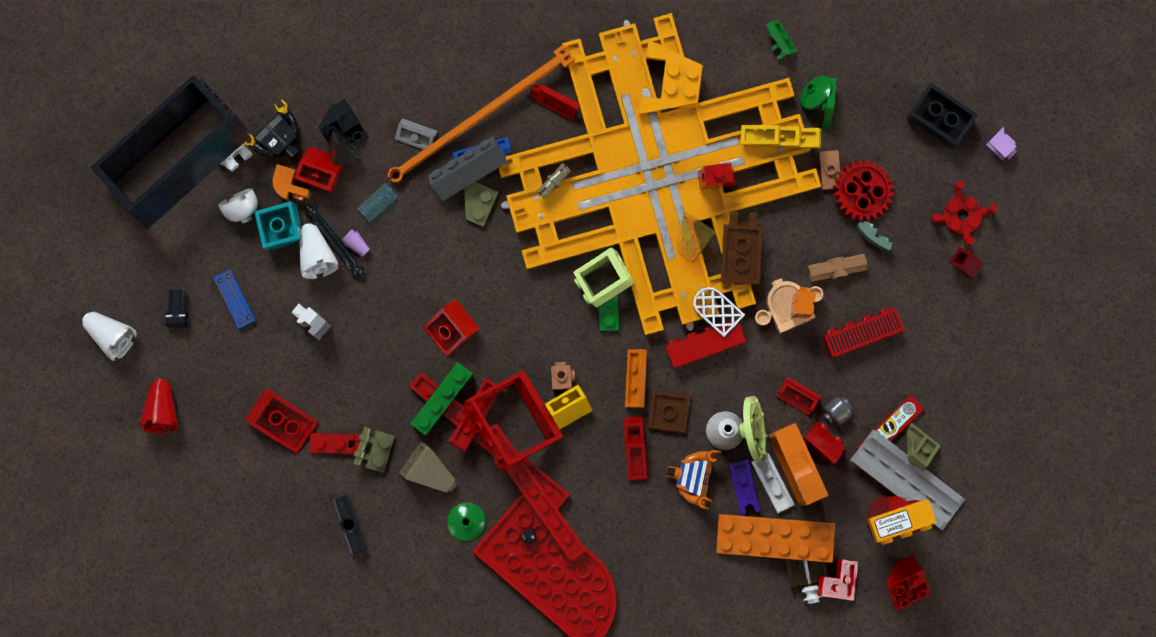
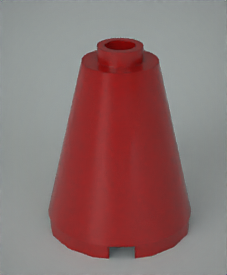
(159, 409)

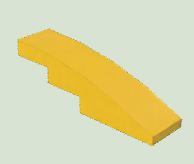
(780, 136)

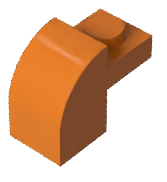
(284, 184)

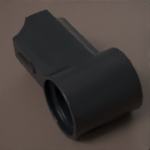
(176, 312)

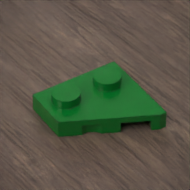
(828, 107)

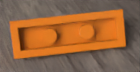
(635, 378)

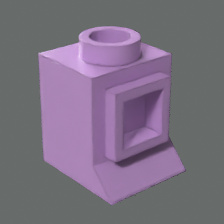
(1002, 145)

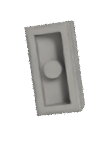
(415, 134)

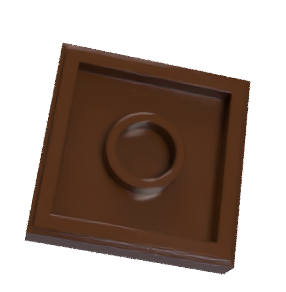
(669, 412)

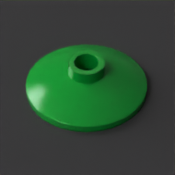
(816, 92)
(476, 525)

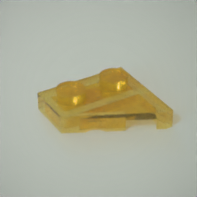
(693, 237)

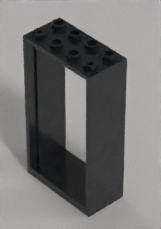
(186, 172)

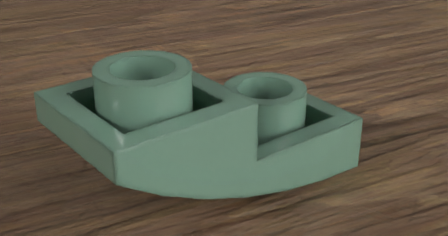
(868, 232)

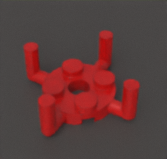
(967, 204)

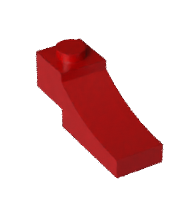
(635, 448)

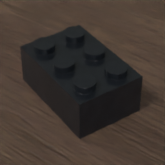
(942, 116)

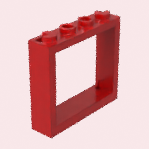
(534, 405)

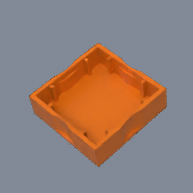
(798, 465)

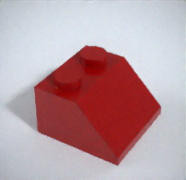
(451, 327)

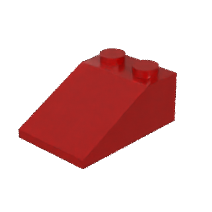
(281, 420)
(824, 444)

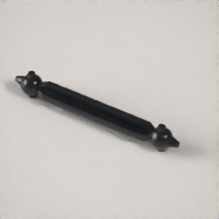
(334, 241)

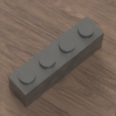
(467, 168)

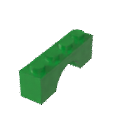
(441, 399)

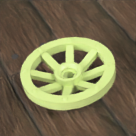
(754, 428)

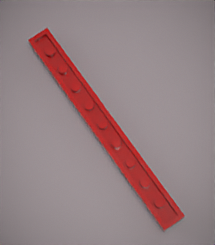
(426, 387)

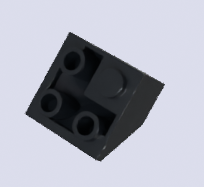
(344, 122)

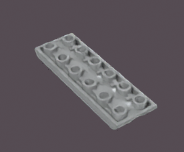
(900, 476)

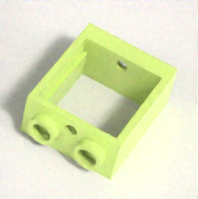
(623, 283)

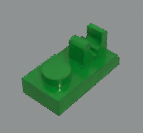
(784, 43)

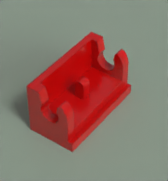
(798, 396)

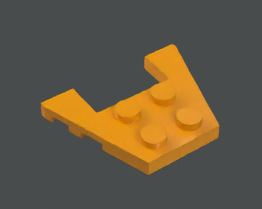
(680, 81)

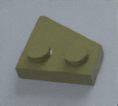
(920, 447)

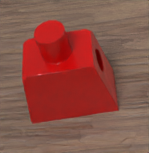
(716, 176)

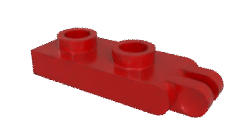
(554, 101)

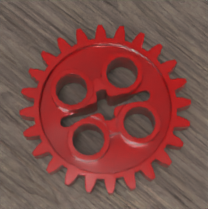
(850, 201)

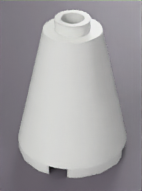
(315, 253)
(109, 334)
(718, 436)

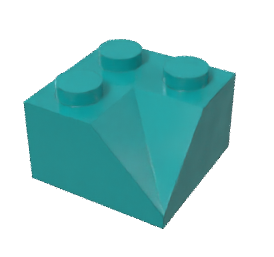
(278, 225)

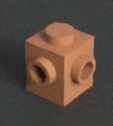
(562, 376)

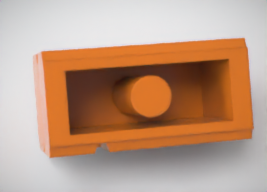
(803, 303)

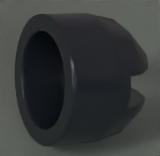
(529, 536)

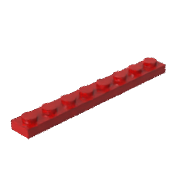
(540, 501)

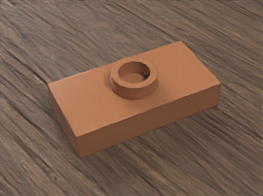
(829, 168)

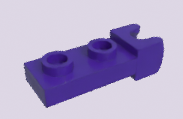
(744, 486)

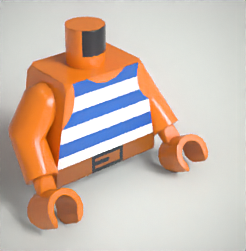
(694, 476)

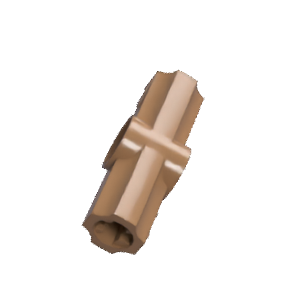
(837, 267)

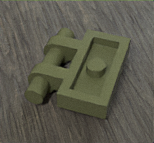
(378, 451)

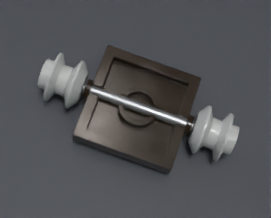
(806, 572)

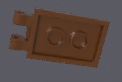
(741, 250)

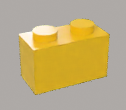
(568, 407)

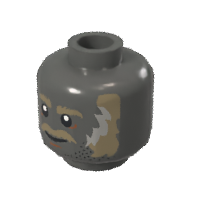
(838, 410)

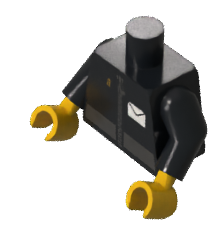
(277, 135)

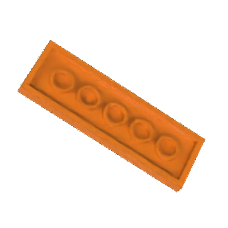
(775, 538)

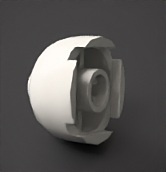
(240, 206)

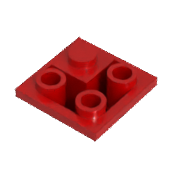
(907, 583)

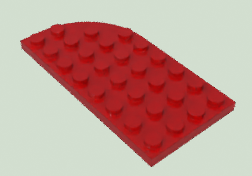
(570, 593)

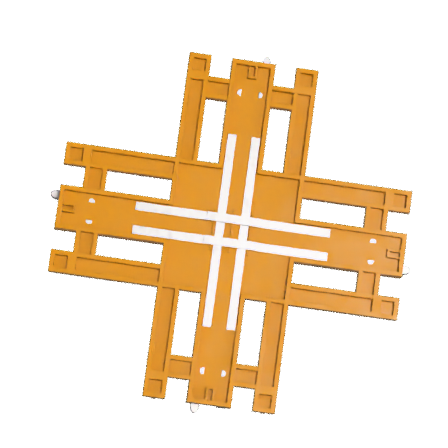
(651, 174)

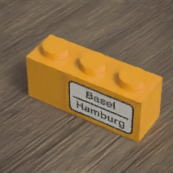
(902, 521)

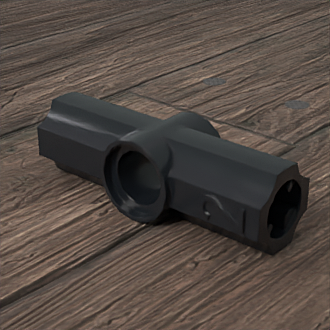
(344, 512)

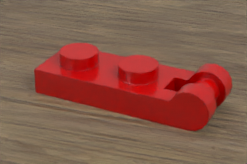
(333, 443)

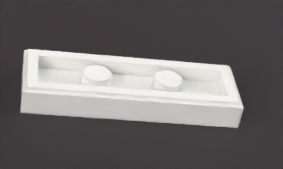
(773, 484)

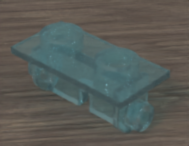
(377, 202)

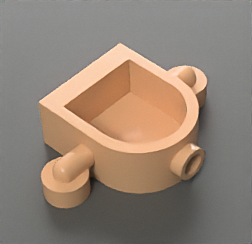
(779, 306)

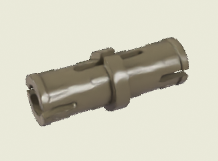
(553, 181)

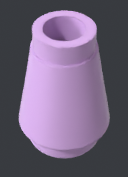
(355, 242)

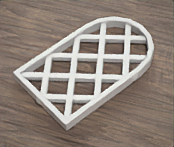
(717, 306)

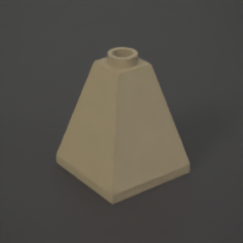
(428, 470)

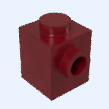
(966, 263)

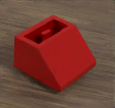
(317, 170)

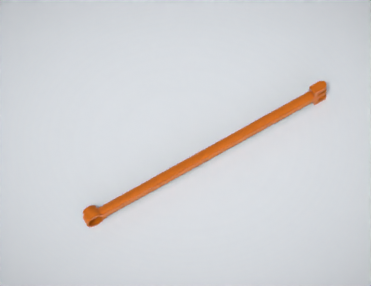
(483, 113)

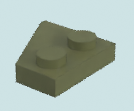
(479, 202)

